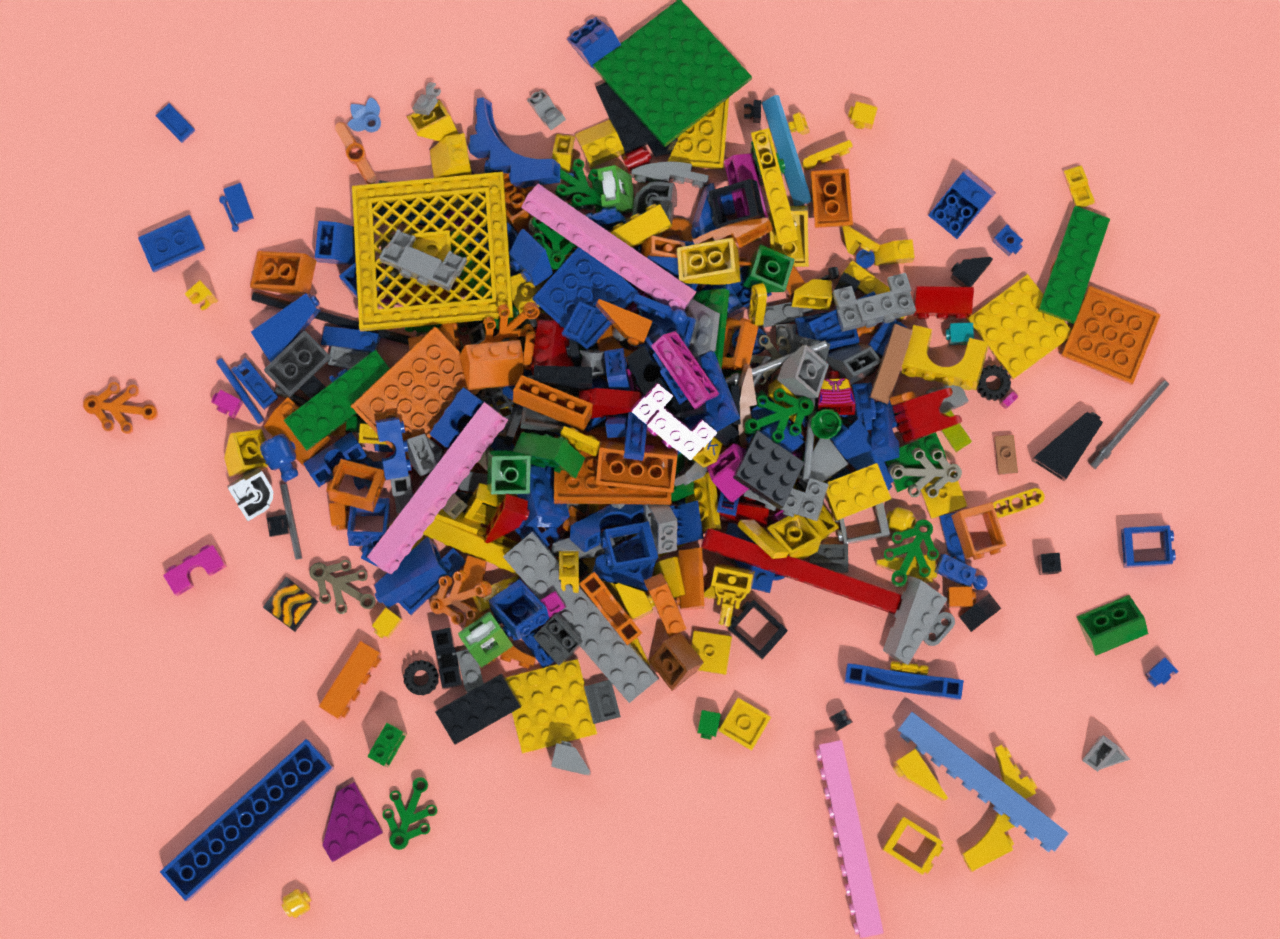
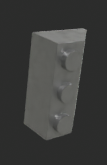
(297, 363)

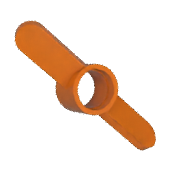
(350, 144)

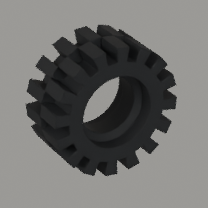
(1003, 377)
(409, 677)

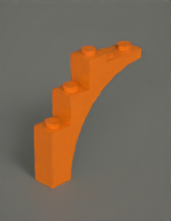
(475, 573)

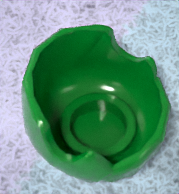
(826, 423)

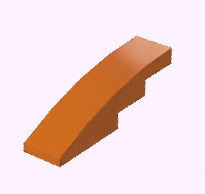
(741, 232)

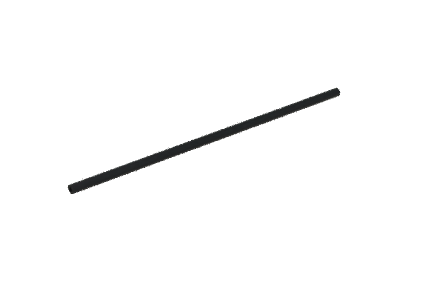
(331, 318)

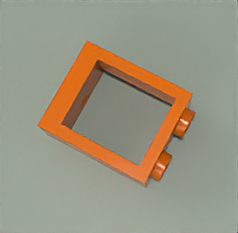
(744, 343)
(361, 471)
(993, 527)

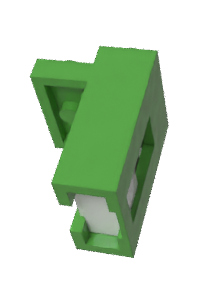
(617, 189)
(485, 639)

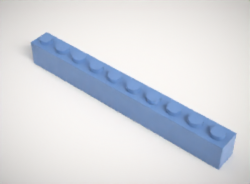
(984, 782)

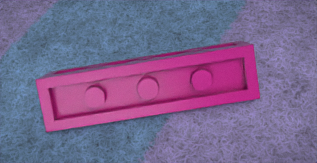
(684, 370)

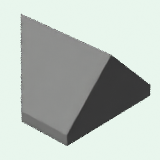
(423, 454)
(1104, 754)

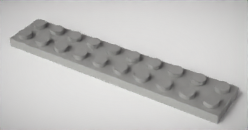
(600, 641)

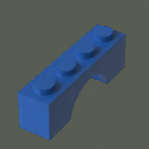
(587, 531)

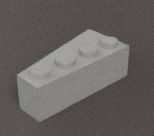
(913, 619)

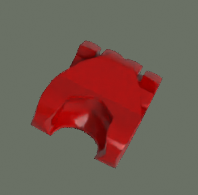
(923, 415)

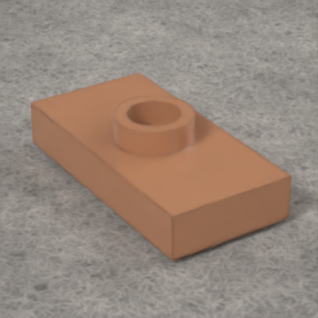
(1006, 454)

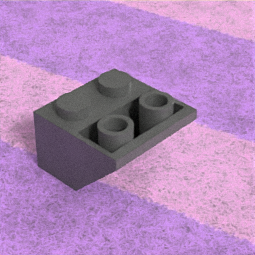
(854, 361)
(558, 639)

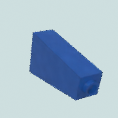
(286, 325)
(858, 451)
(415, 572)

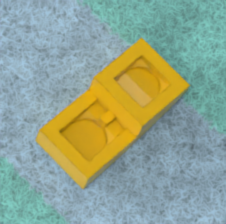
(1079, 187)

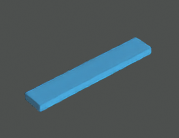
(786, 150)

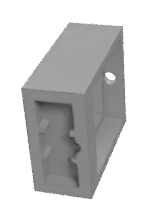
(882, 523)
(662, 525)

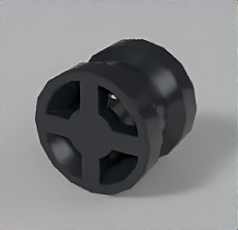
(840, 720)

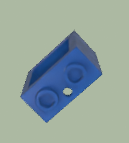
(617, 369)
(363, 538)
(646, 540)
(1127, 546)
(510, 596)

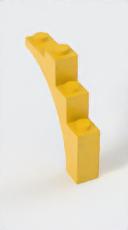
(995, 842)

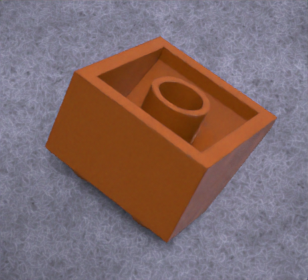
(676, 661)

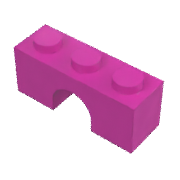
(179, 576)

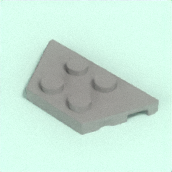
(705, 329)

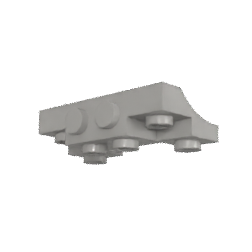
(420, 265)
(876, 308)
(800, 503)

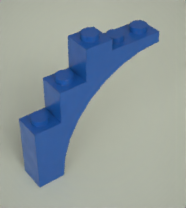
(488, 143)

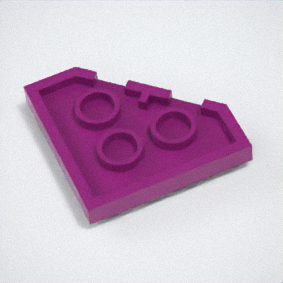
(349, 824)

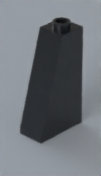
(1066, 449)

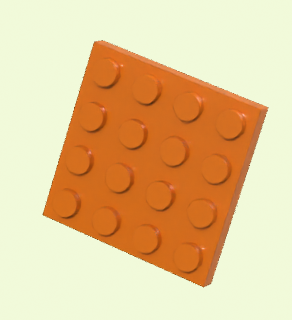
(1110, 335)

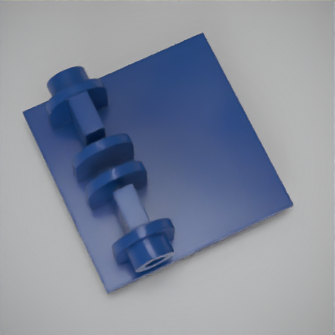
(688, 522)

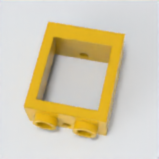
(479, 512)
(896, 834)

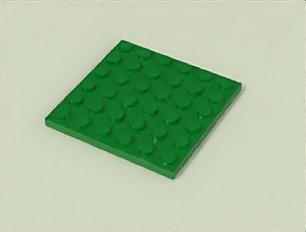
(672, 72)

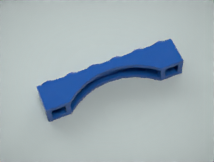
(903, 682)

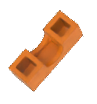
(665, 604)

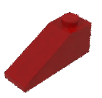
(609, 401)
(507, 517)

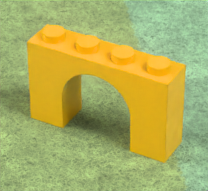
(964, 374)

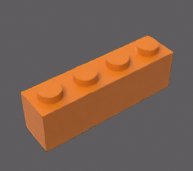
(552, 403)
(349, 681)

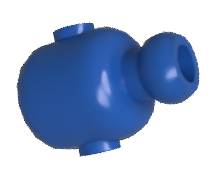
(280, 454)

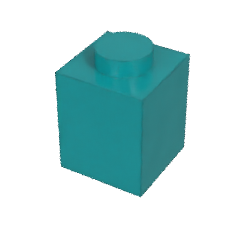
(959, 333)

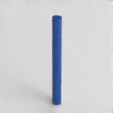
(240, 391)

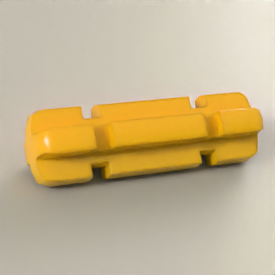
(910, 668)

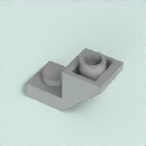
(546, 109)

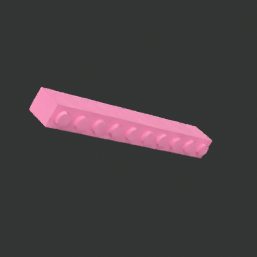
(607, 248)
(437, 488)
(850, 838)

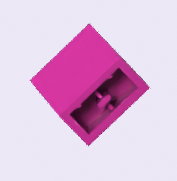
(723, 471)

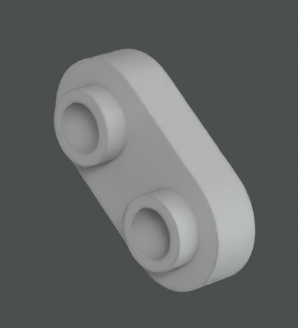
(940, 630)

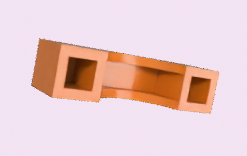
(610, 608)

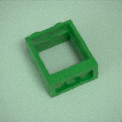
(381, 750)

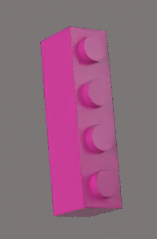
(738, 169)

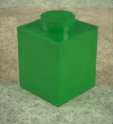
(708, 724)

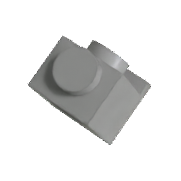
(595, 359)

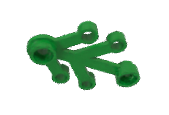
(581, 186)
(555, 238)
(782, 414)
(913, 550)
(408, 816)

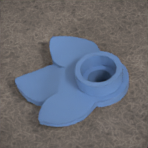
(363, 115)

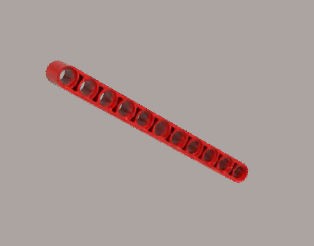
(802, 572)

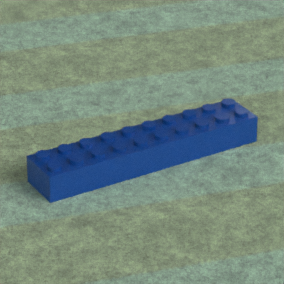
(246, 820)

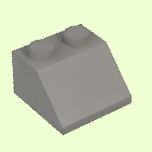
(803, 373)
(568, 759)

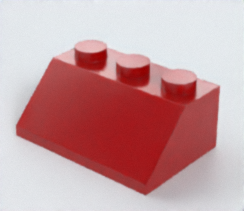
(943, 302)
(550, 346)
(746, 510)

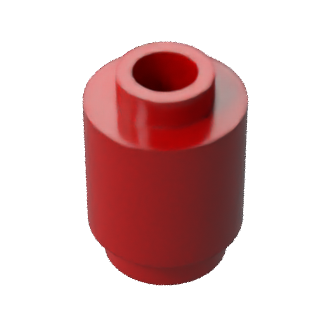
(637, 158)

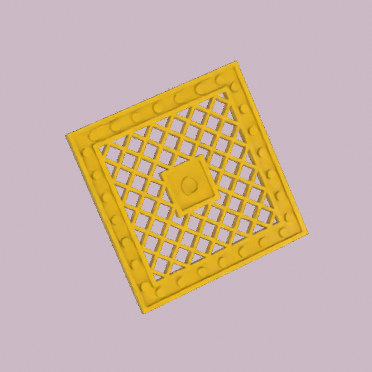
(434, 244)

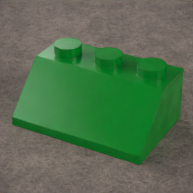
(906, 459)
(1112, 625)

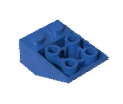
(962, 203)
(738, 296)

